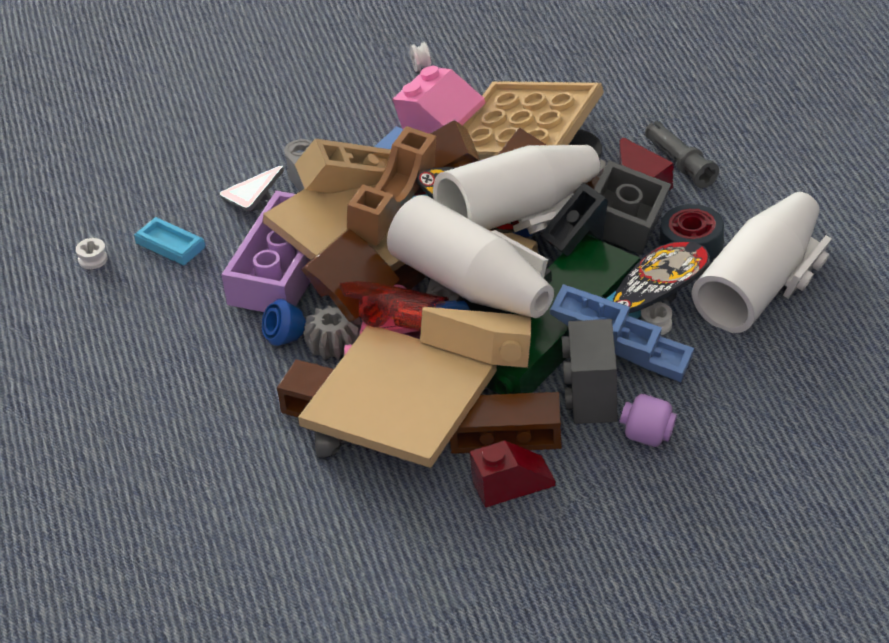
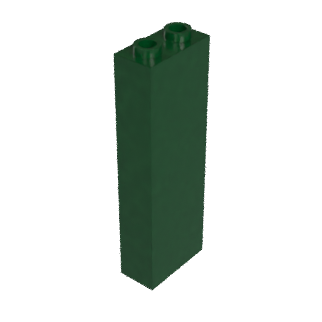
(590, 268)

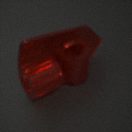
(382, 302)

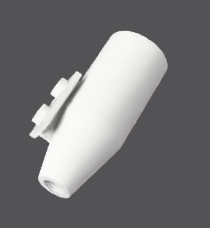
(517, 185)
(469, 258)
(759, 261)

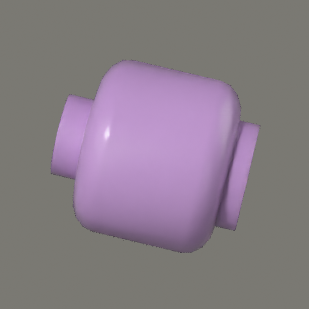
(648, 420)

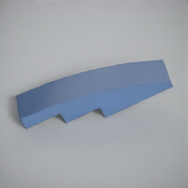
(633, 338)

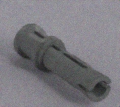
(688, 159)

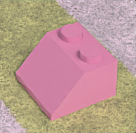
(436, 99)

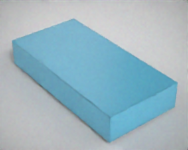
(169, 241)

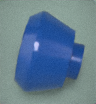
(282, 323)

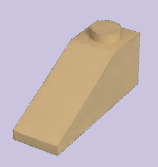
(340, 166)
(478, 335)

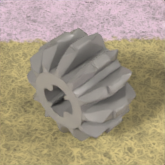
(329, 332)

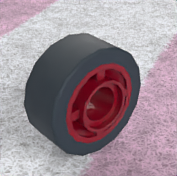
(694, 224)

